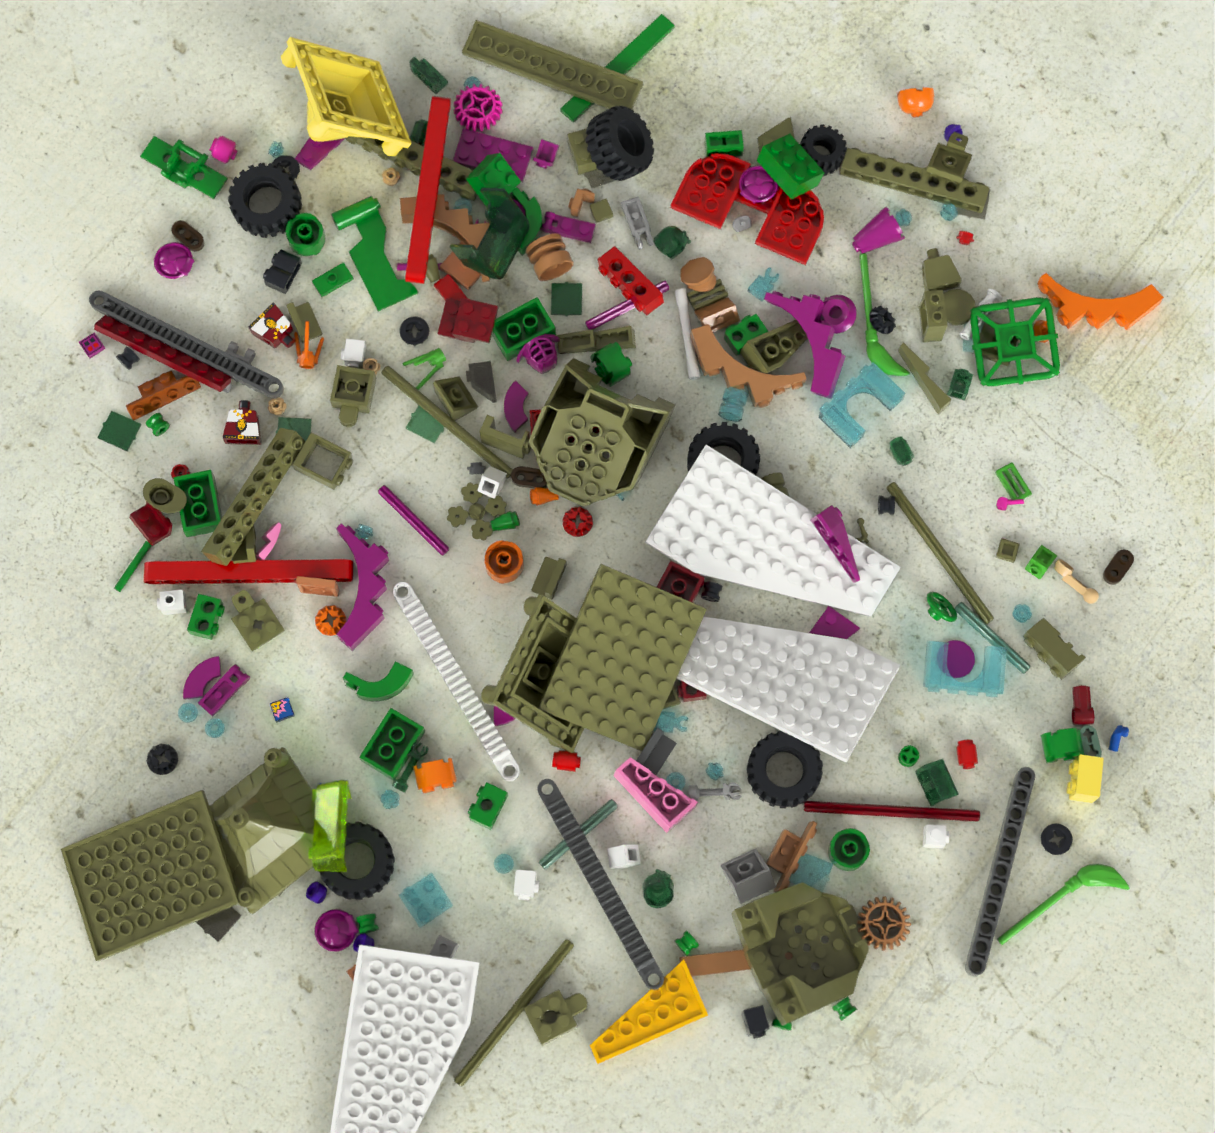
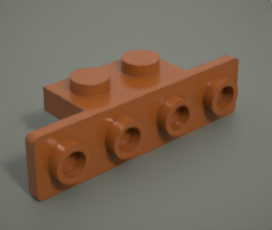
(161, 392)

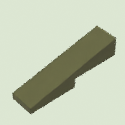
(593, 341)
(920, 370)

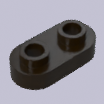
(188, 237)
(530, 476)
(1119, 566)

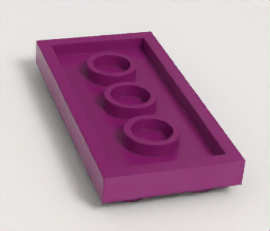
(475, 146)

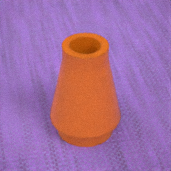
(542, 495)

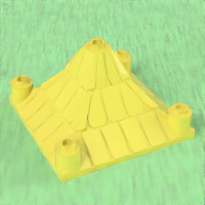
(346, 96)

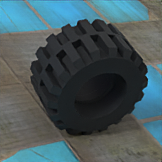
(829, 139)

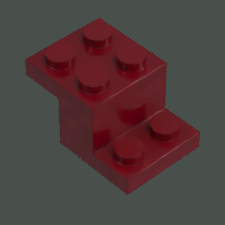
(468, 320)

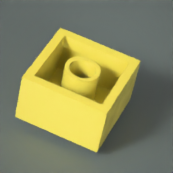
(1085, 778)

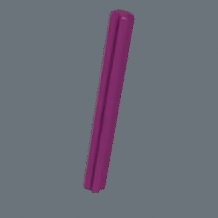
(618, 310)
(413, 520)

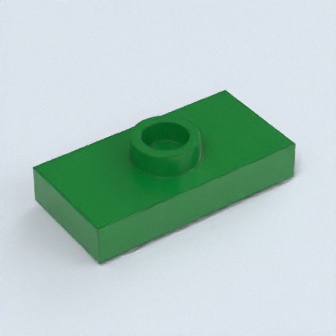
(332, 279)

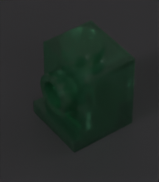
(958, 391)

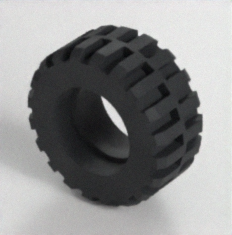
(619, 143)
(256, 179)
(726, 436)
(776, 794)
(379, 874)

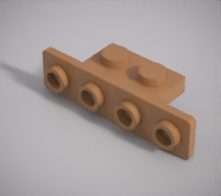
(787, 853)

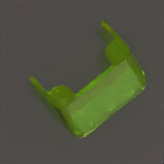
(330, 826)

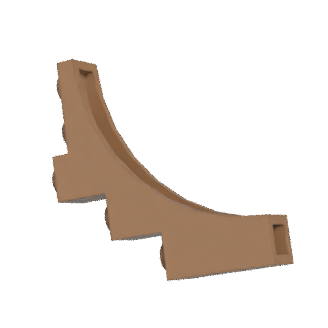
(455, 222)
(736, 375)

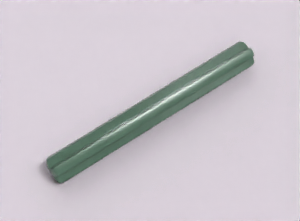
(991, 636)
(586, 827)

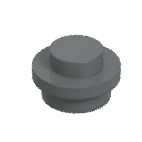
(476, 468)

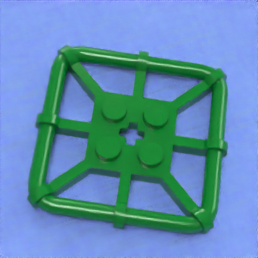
(1022, 331)

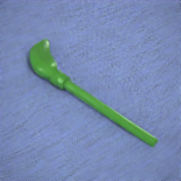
(875, 351)
(1089, 876)

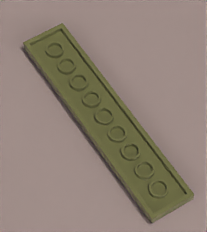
(551, 67)

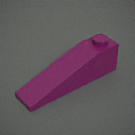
(833, 531)

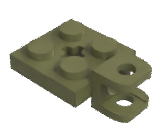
(953, 153)
(248, 613)

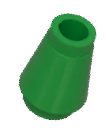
(506, 521)

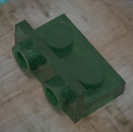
(428, 74)
(936, 782)

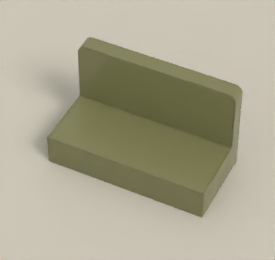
(299, 316)
(247, 549)
(549, 577)

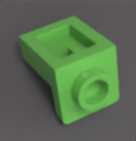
(1040, 562)

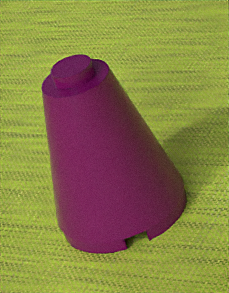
(878, 232)

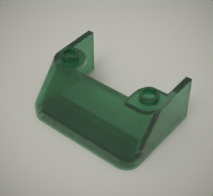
(502, 238)

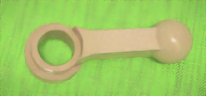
(1063, 568)

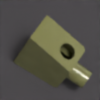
(939, 272)

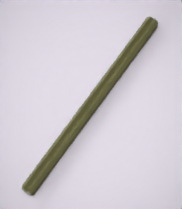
(446, 420)
(940, 553)
(513, 1013)

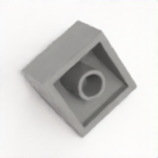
(748, 876)

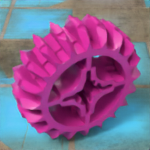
(475, 94)

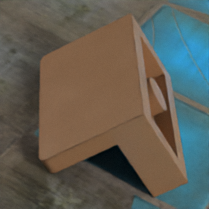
(718, 315)

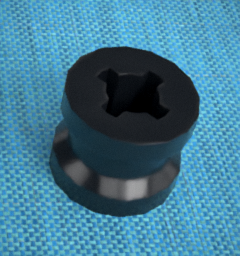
(127, 358)
(886, 505)
(711, 591)

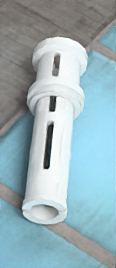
(992, 297)

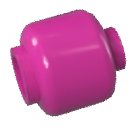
(223, 149)

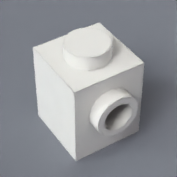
(354, 353)
(492, 482)
(172, 602)
(935, 836)
(620, 855)
(525, 884)

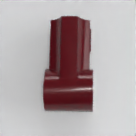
(1082, 711)

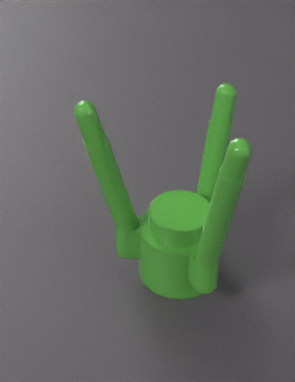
(434, 358)

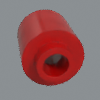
(967, 754)
(566, 761)

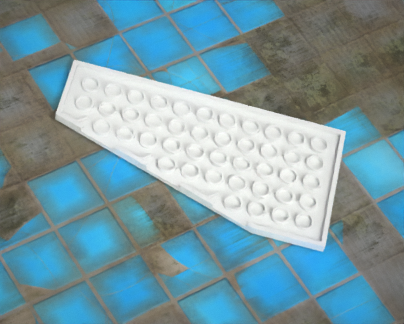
(758, 537)
(791, 680)
(400, 1037)

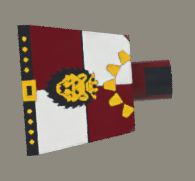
(272, 328)
(242, 426)

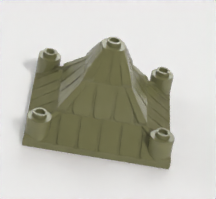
(530, 670)
(266, 829)

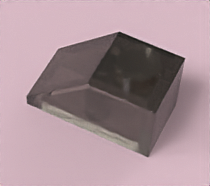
(482, 379)

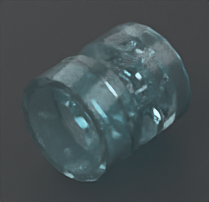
(733, 404)

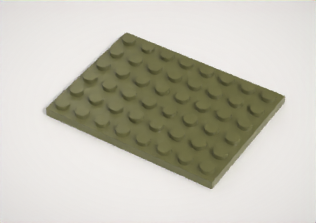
(621, 658)
(150, 875)

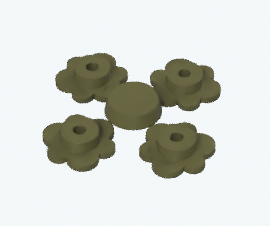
(476, 511)

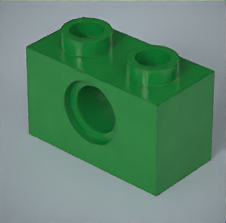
(487, 817)

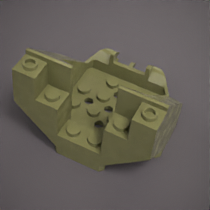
(626, 431)
(769, 932)

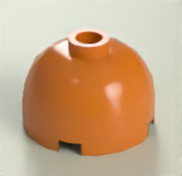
(916, 101)

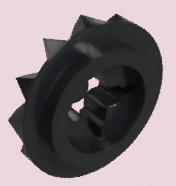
(288, 161)
(877, 321)
(408, 325)
(165, 767)
(1060, 831)

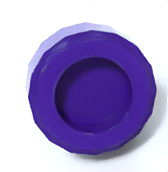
(951, 129)
(316, 892)
(363, 939)

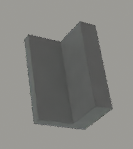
(656, 751)

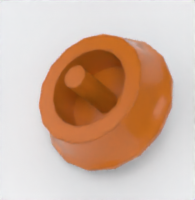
(1040, 328)

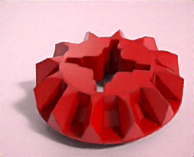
(570, 526)

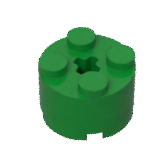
(298, 240)
(611, 364)
(1062, 744)
(842, 840)

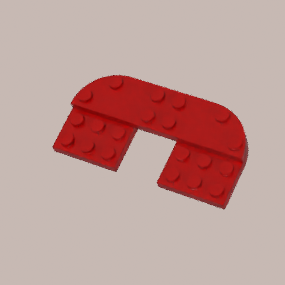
(712, 188)

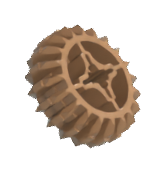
(893, 923)

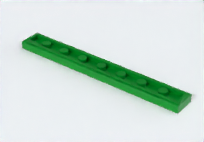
(625, 61)

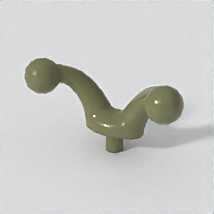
(860, 521)

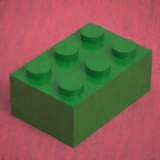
(790, 166)
(521, 326)
(202, 506)
(391, 744)

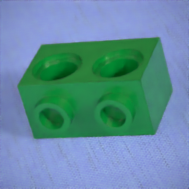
(724, 143)
(743, 331)
(200, 616)

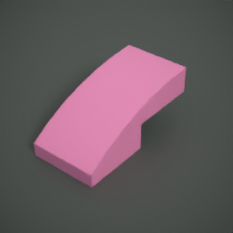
(270, 538)

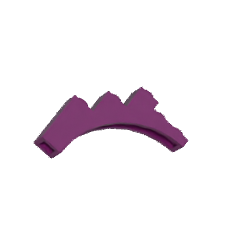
(826, 361)
(365, 615)

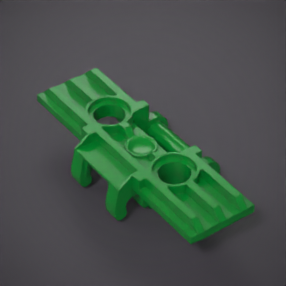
(181, 171)

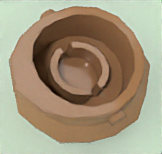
(698, 274)

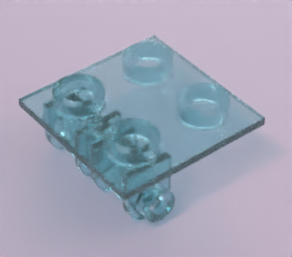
(425, 900)

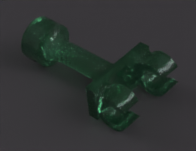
(401, 784)

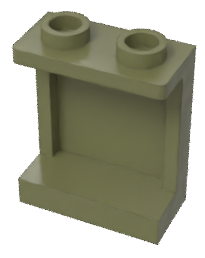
(503, 441)

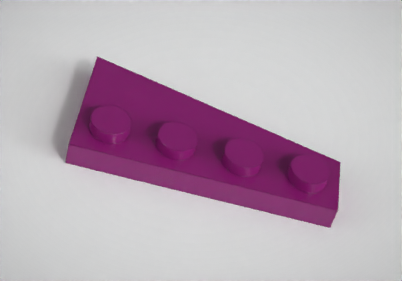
(315, 151)
(834, 625)

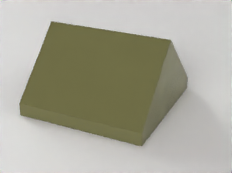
(454, 397)

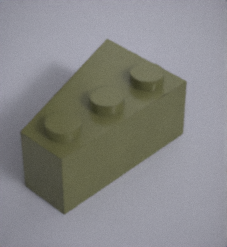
(1052, 649)

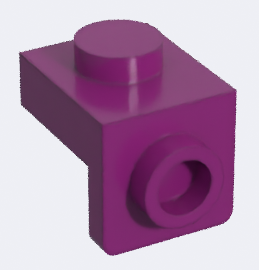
(546, 154)

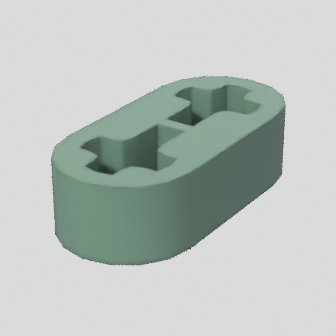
(1094, 741)

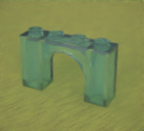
(870, 381)
(989, 681)

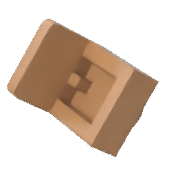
(576, 203)

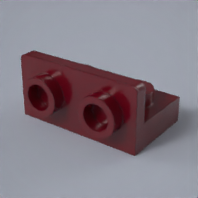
(151, 523)

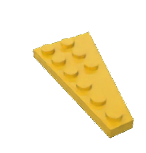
(653, 1015)

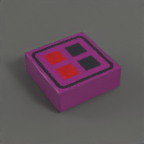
(92, 345)

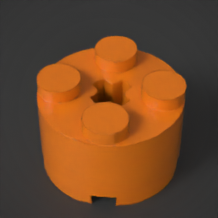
(508, 552)
(435, 774)

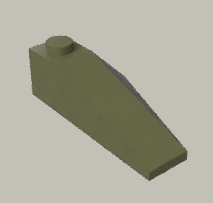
(774, 347)

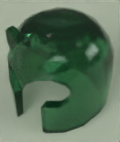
(671, 241)
(658, 889)

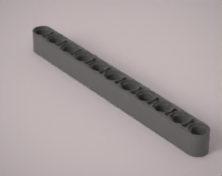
(995, 879)

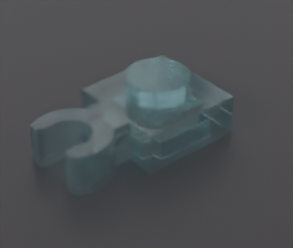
(763, 285)
(668, 721)

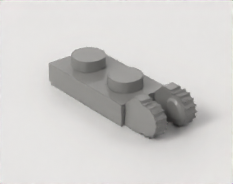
(637, 221)

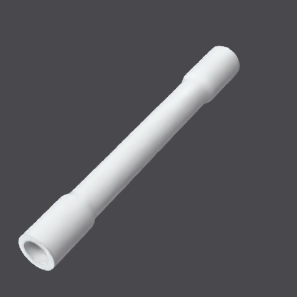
(692, 363)

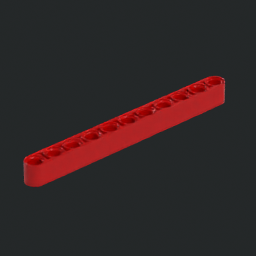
(428, 190)
(251, 572)

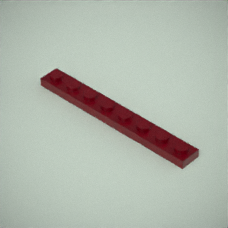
(162, 353)

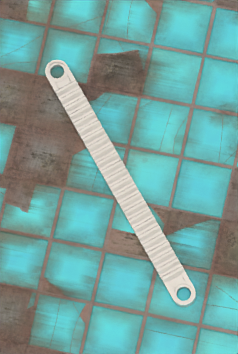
(456, 681)

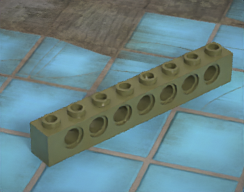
(449, 183)
(907, 185)
(253, 496)

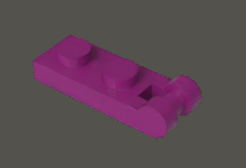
(568, 227)
(223, 690)

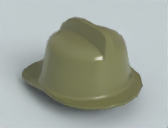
(164, 495)

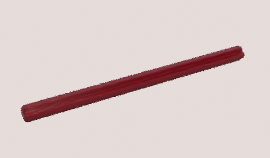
(891, 811)

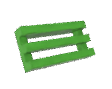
(1006, 485)

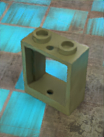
(932, 319)
(306, 452)

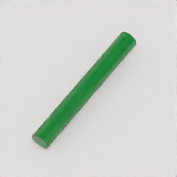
(132, 567)

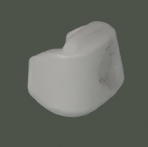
(741, 223)

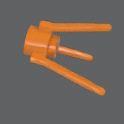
(307, 359)

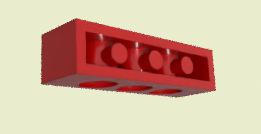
(652, 296)

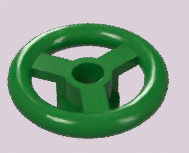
(939, 609)

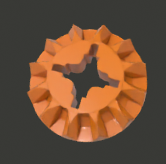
(338, 623)

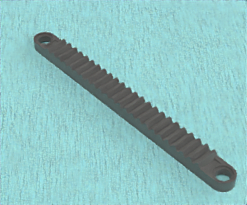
(187, 344)
(600, 884)

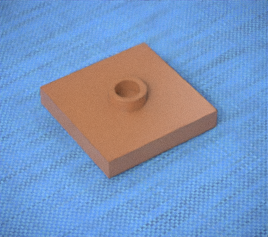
(459, 272)
(317, 586)

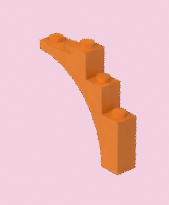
(1099, 311)

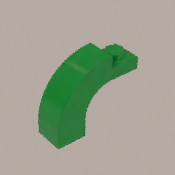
(534, 216)
(384, 689)

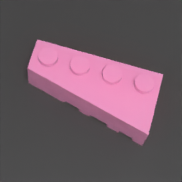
(654, 794)

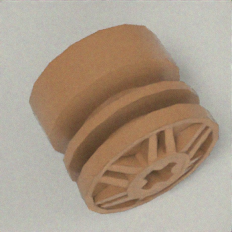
(549, 257)

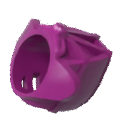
(543, 355)

